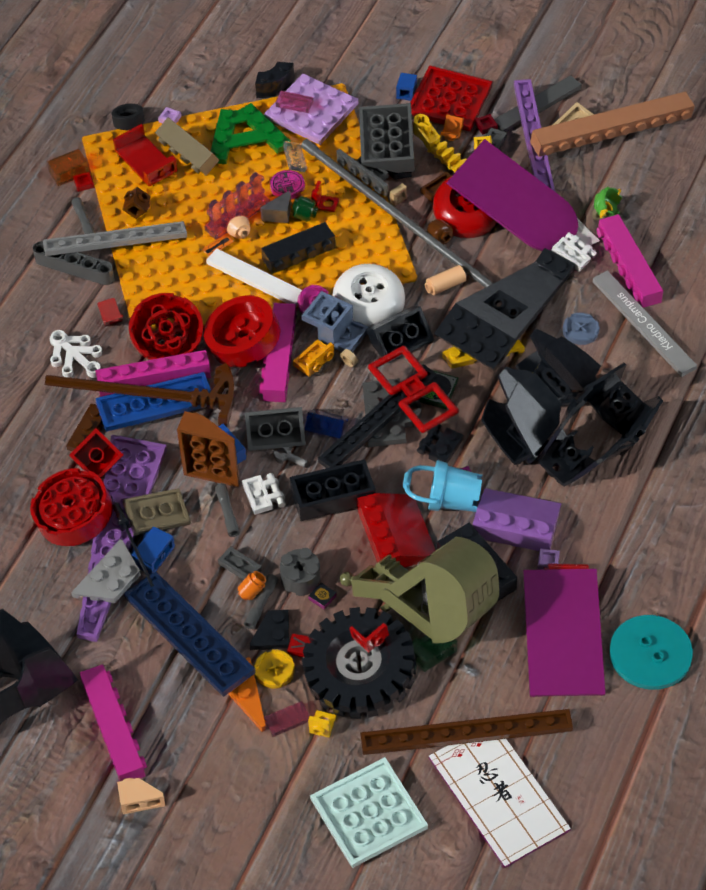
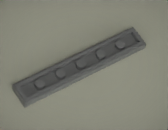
(543, 101)

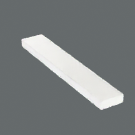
(254, 277)

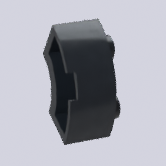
(274, 80)

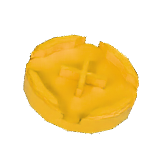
(274, 669)

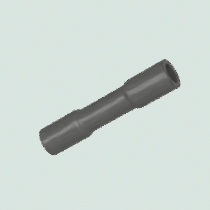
(81, 212)
(224, 500)
(255, 612)

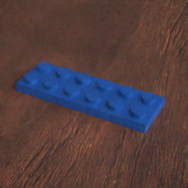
(128, 410)

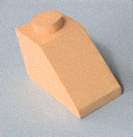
(138, 796)

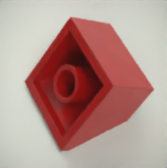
(96, 454)

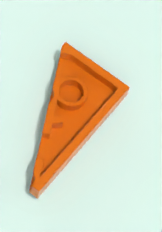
(248, 699)

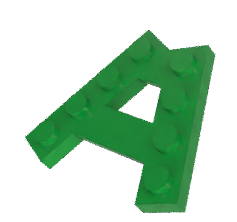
(263, 131)

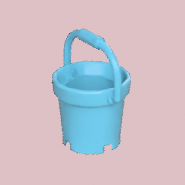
(450, 487)

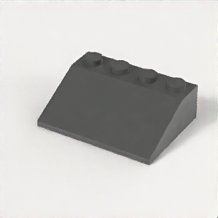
(387, 137)

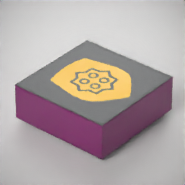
(322, 596)

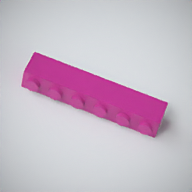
(630, 261)
(279, 359)
(156, 370)
(112, 723)

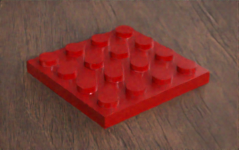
(452, 94)

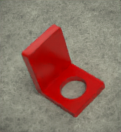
(320, 199)
(109, 312)
(374, 640)

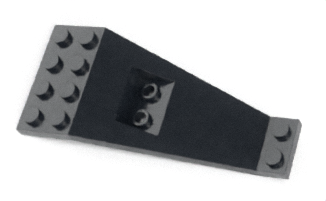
(491, 331)

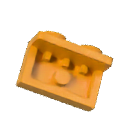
(314, 357)

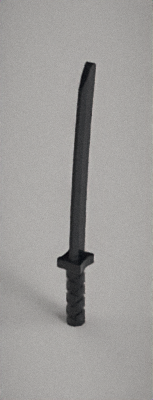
(125, 525)

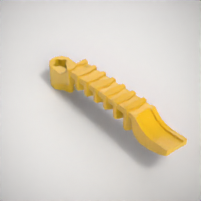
(425, 131)

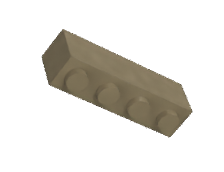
(187, 146)

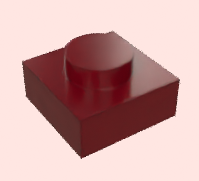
(485, 123)

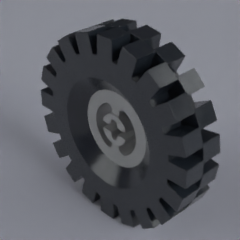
(333, 658)

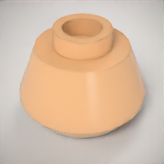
(239, 227)

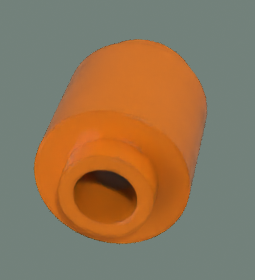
(251, 585)

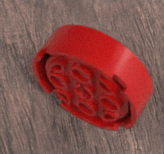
(238, 318)
(74, 523)

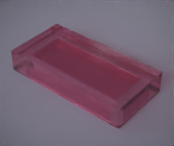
(294, 102)
(287, 719)

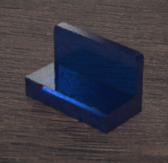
(325, 423)

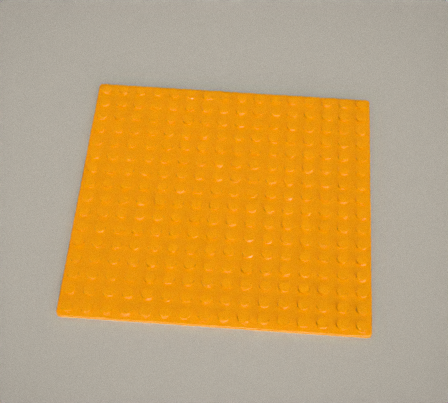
(179, 266)

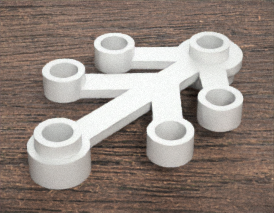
(60, 340)

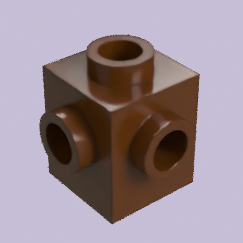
(136, 202)

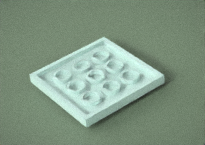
(368, 812)

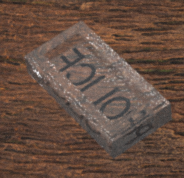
(294, 156)

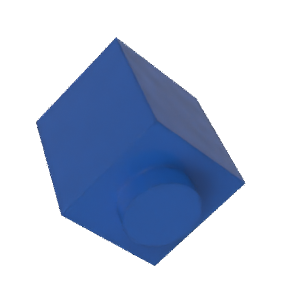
(406, 86)

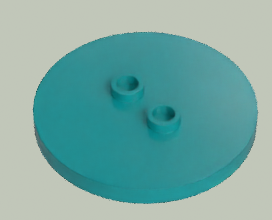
(651, 652)

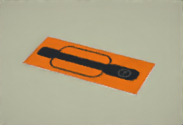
(220, 243)

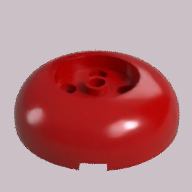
(465, 224)
(156, 311)

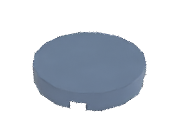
(581, 328)

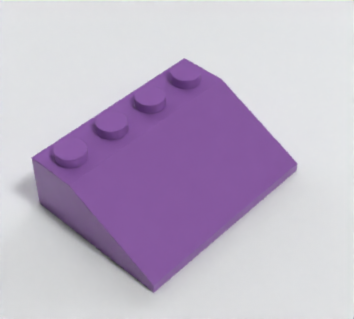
(516, 519)

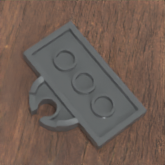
(394, 430)

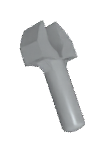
(287, 455)

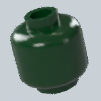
(304, 208)

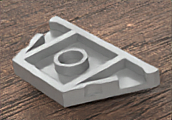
(110, 576)

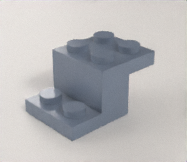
(335, 322)

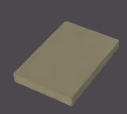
(157, 509)

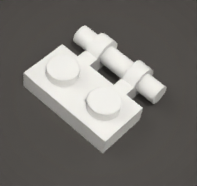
(571, 253)
(258, 495)

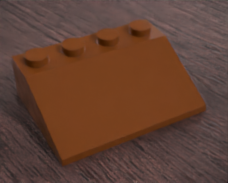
(207, 450)

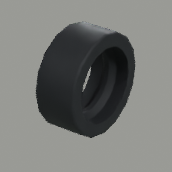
(127, 116)

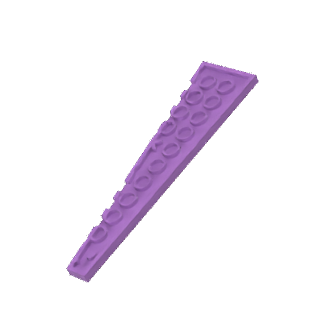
(128, 478)

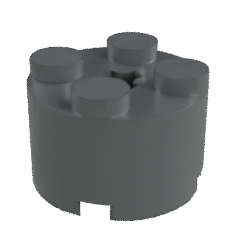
(300, 571)

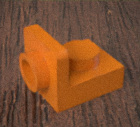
(452, 127)

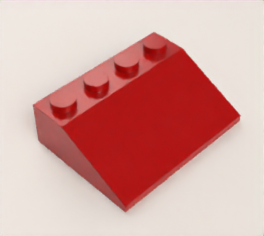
(395, 527)

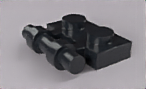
(444, 448)

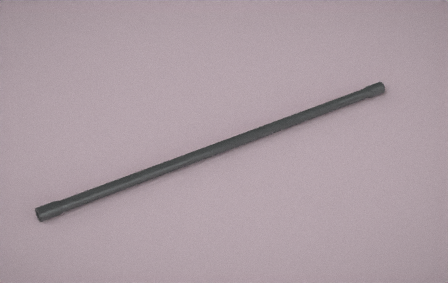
(313, 150)

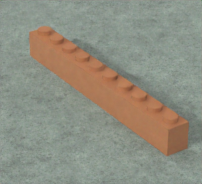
(611, 124)

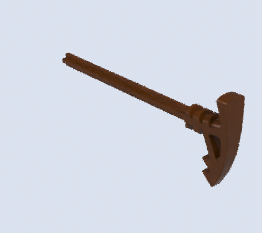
(222, 380)

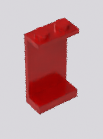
(144, 156)

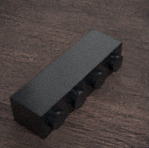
(298, 247)

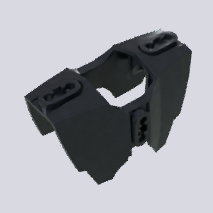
(536, 394)
(629, 419)
(33, 663)

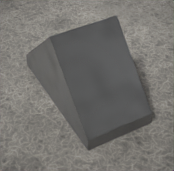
(277, 209)

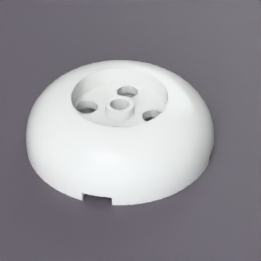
(365, 310)

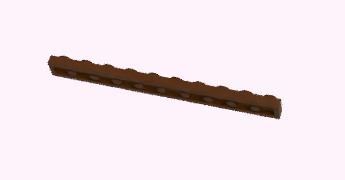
(466, 731)

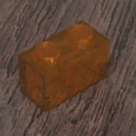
(66, 166)

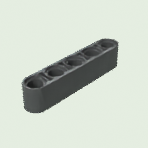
(76, 265)

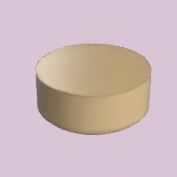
(349, 358)

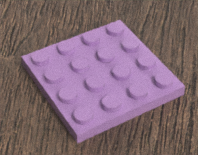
(326, 113)

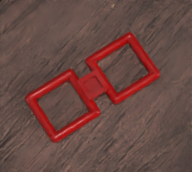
(413, 389)

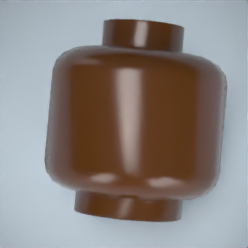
(440, 230)

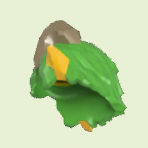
(606, 203)

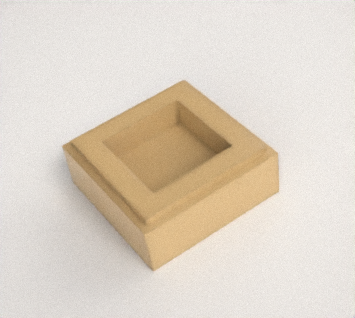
(398, 194)

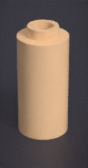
(445, 280)

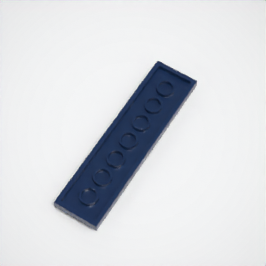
(190, 634)

